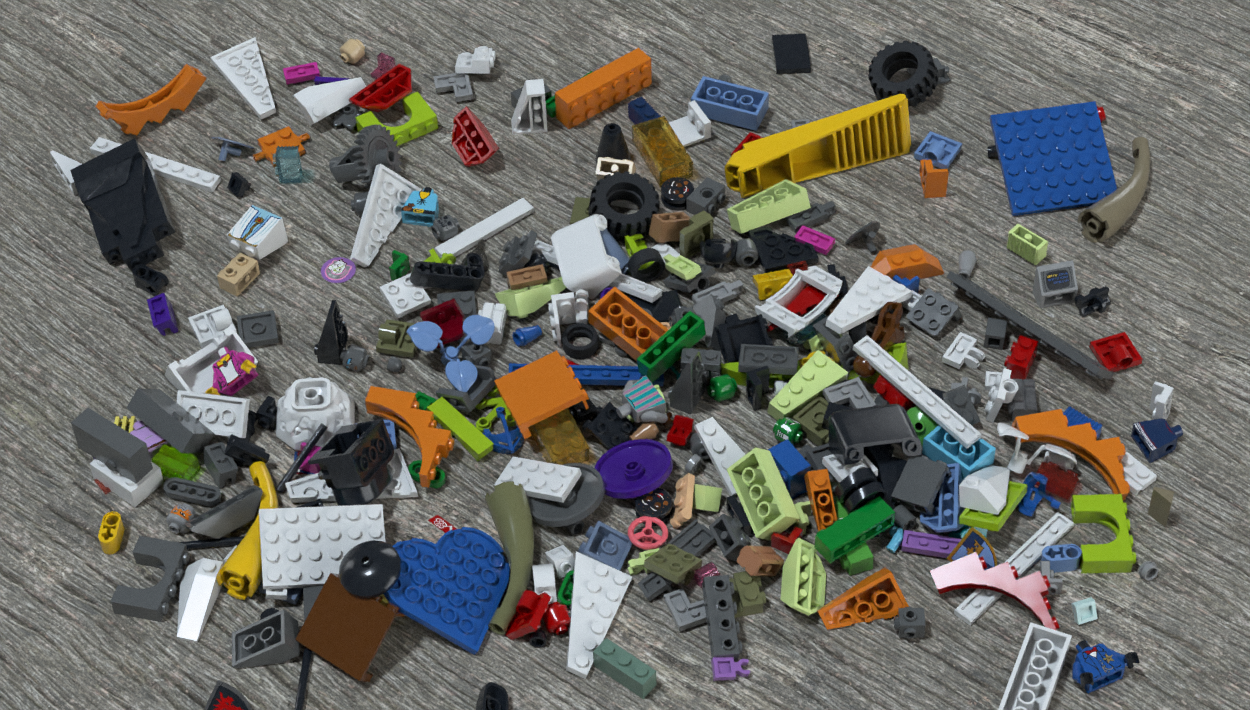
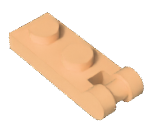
(683, 500)

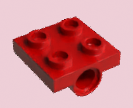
(1116, 352)
(529, 613)

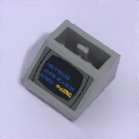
(1055, 284)

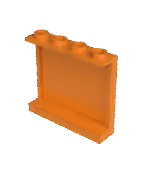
(540, 391)

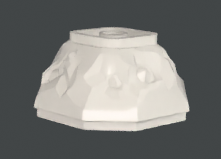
(308, 405)

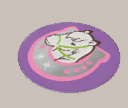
(338, 270)

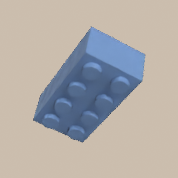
(731, 102)

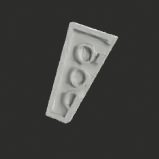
(720, 448)

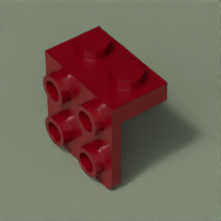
(448, 318)

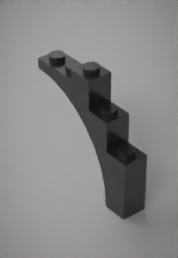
(881, 456)

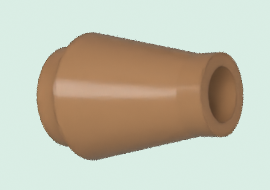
(647, 430)

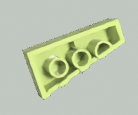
(806, 385)

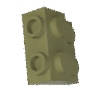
(699, 229)
(811, 421)
(747, 594)

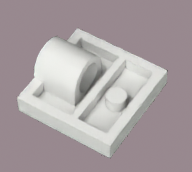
(404, 296)
(210, 324)
(1002, 393)
(841, 471)

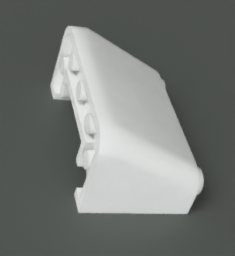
(583, 256)
(197, 371)

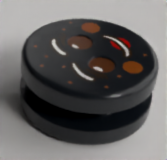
(675, 193)
(654, 504)

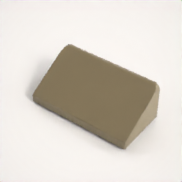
(1160, 505)

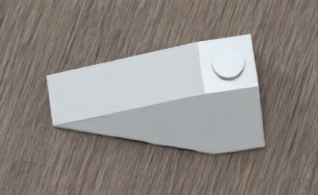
(324, 99)

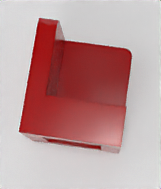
(785, 541)

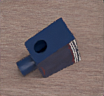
(1155, 438)

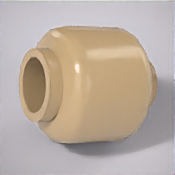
(352, 51)

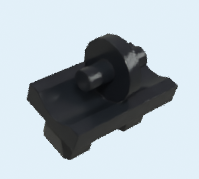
(1094, 301)

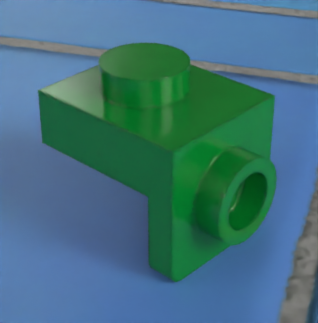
(400, 265)

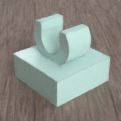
(1084, 610)

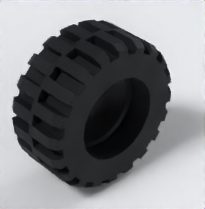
(899, 57)
(630, 188)

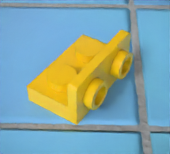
(771, 282)

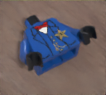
(1099, 665)

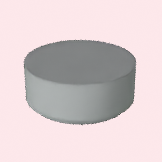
(693, 464)

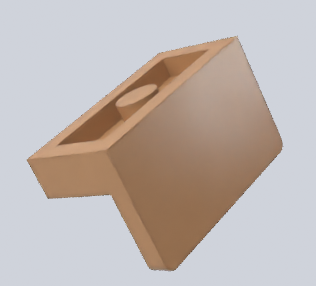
(526, 277)

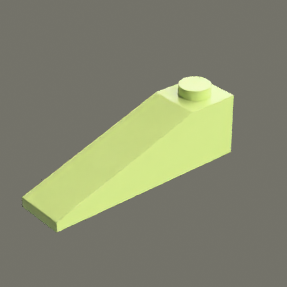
(528, 300)

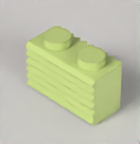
(1027, 244)

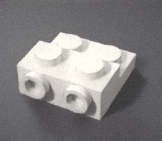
(479, 62)

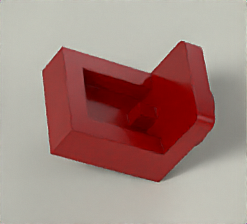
(681, 430)

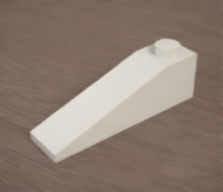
(985, 489)
(197, 597)

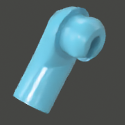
(897, 537)

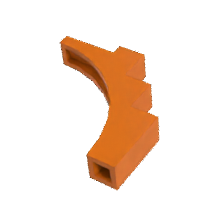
(174, 96)
(404, 410)
(1081, 439)

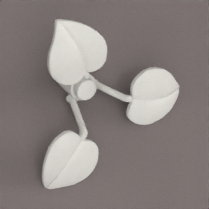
(1019, 458)

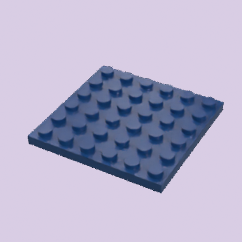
(1053, 158)

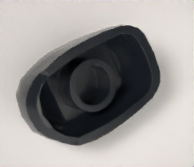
(492, 698)

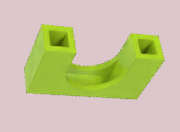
(421, 120)
(1108, 511)

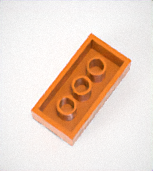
(625, 323)

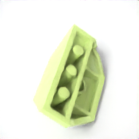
(803, 579)

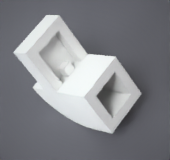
(544, 580)

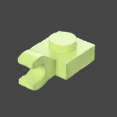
(637, 565)

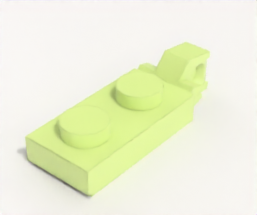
(682, 266)

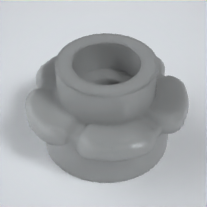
(1148, 570)

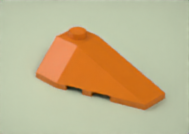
(868, 600)

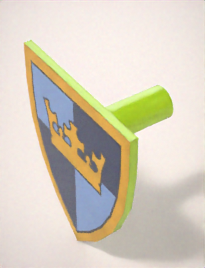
(971, 543)

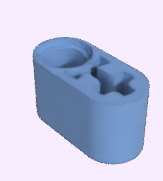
(1062, 557)

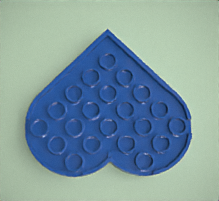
(451, 584)

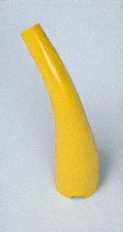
(243, 568)

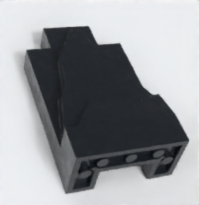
(124, 204)

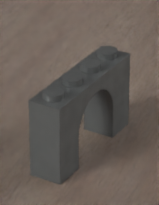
(154, 601)

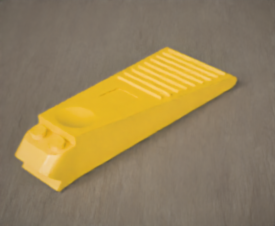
(822, 147)

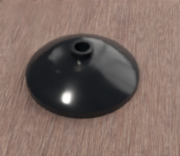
(373, 577)

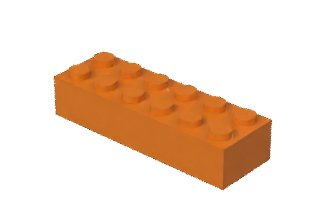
(603, 88)

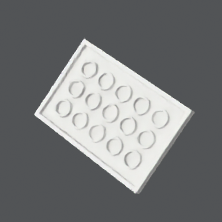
(310, 542)

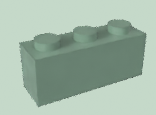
(624, 668)

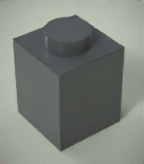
(995, 333)

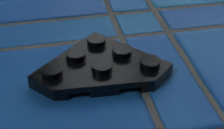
(779, 250)

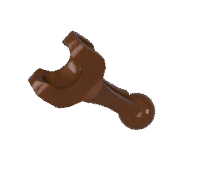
(886, 334)

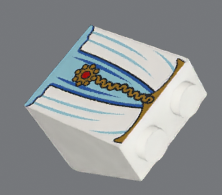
(257, 233)

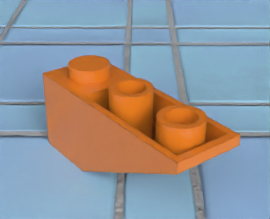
(821, 498)

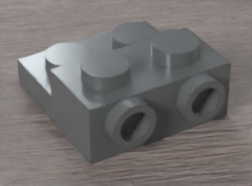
(517, 252)

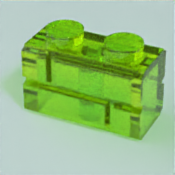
(176, 463)

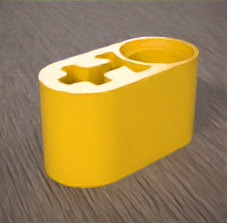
(111, 532)

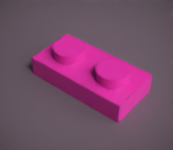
(301, 73)
(821, 242)

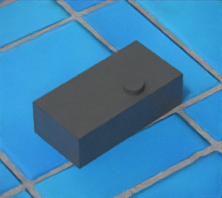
(170, 420)
(112, 445)

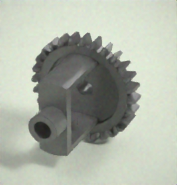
(359, 161)

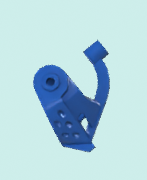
(506, 437)
(1028, 506)

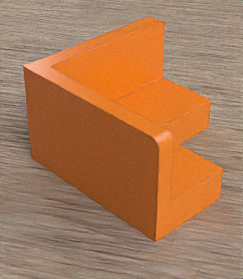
(933, 180)

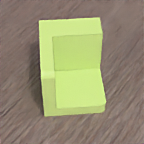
(706, 497)

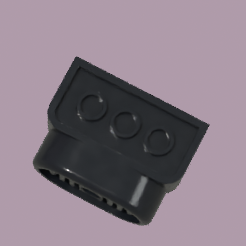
(356, 466)

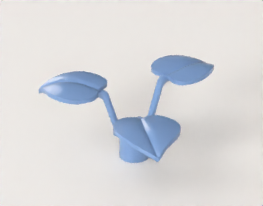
(460, 374)

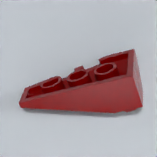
(803, 302)

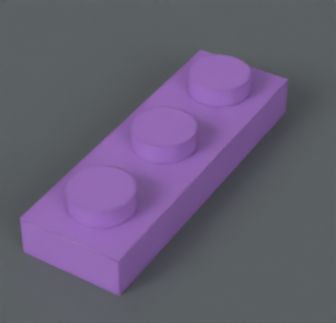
(928, 544)

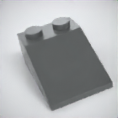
(266, 641)

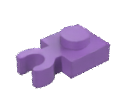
(726, 669)

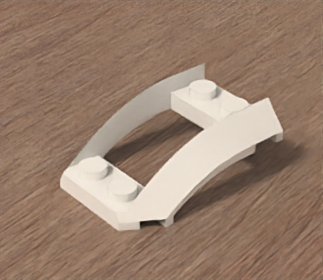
(775, 310)

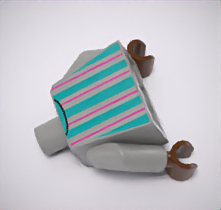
(644, 403)

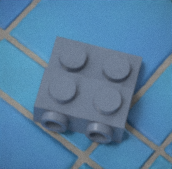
(606, 545)

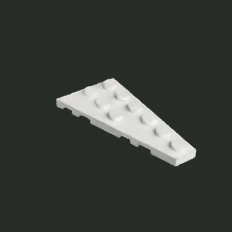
(246, 74)
(381, 213)
(866, 300)
(312, 488)
(594, 603)

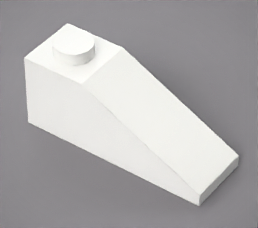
(64, 165)

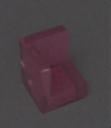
(385, 64)

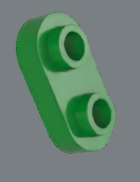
(439, 479)
(566, 590)

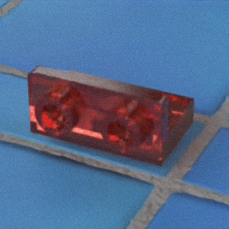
(1059, 482)

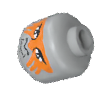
(179, 516)

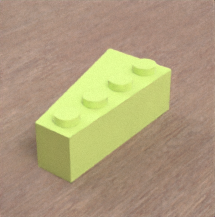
(768, 206)

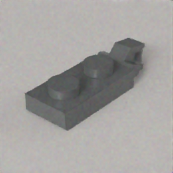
(811, 216)

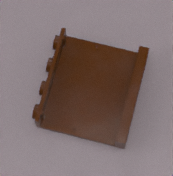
(347, 628)

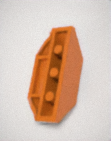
(907, 262)

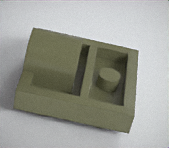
(395, 339)
(674, 564)

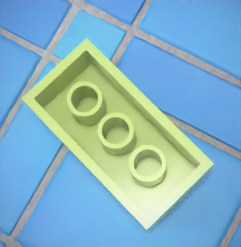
(763, 493)

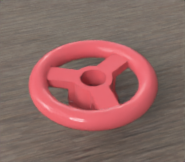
(647, 537)

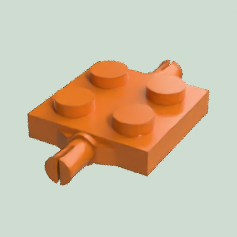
(280, 138)

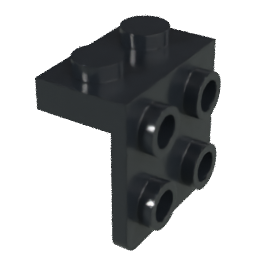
(608, 426)

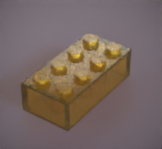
(662, 150)
(560, 439)

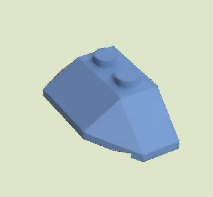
(946, 504)

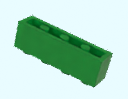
(669, 346)
(854, 529)

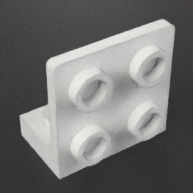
(692, 127)
(563, 313)

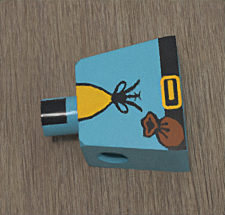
(421, 208)

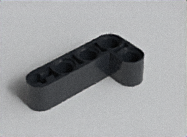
(450, 276)

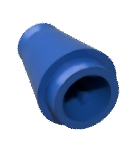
(525, 335)

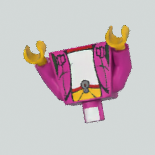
(232, 372)

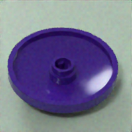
(634, 468)

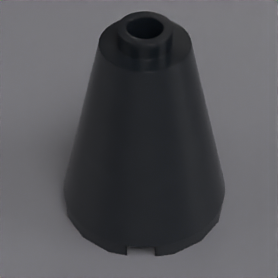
(612, 144)

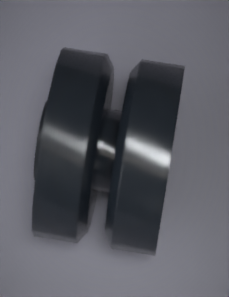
(859, 489)

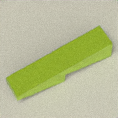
(467, 434)

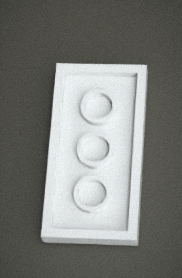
(217, 412)
(541, 478)

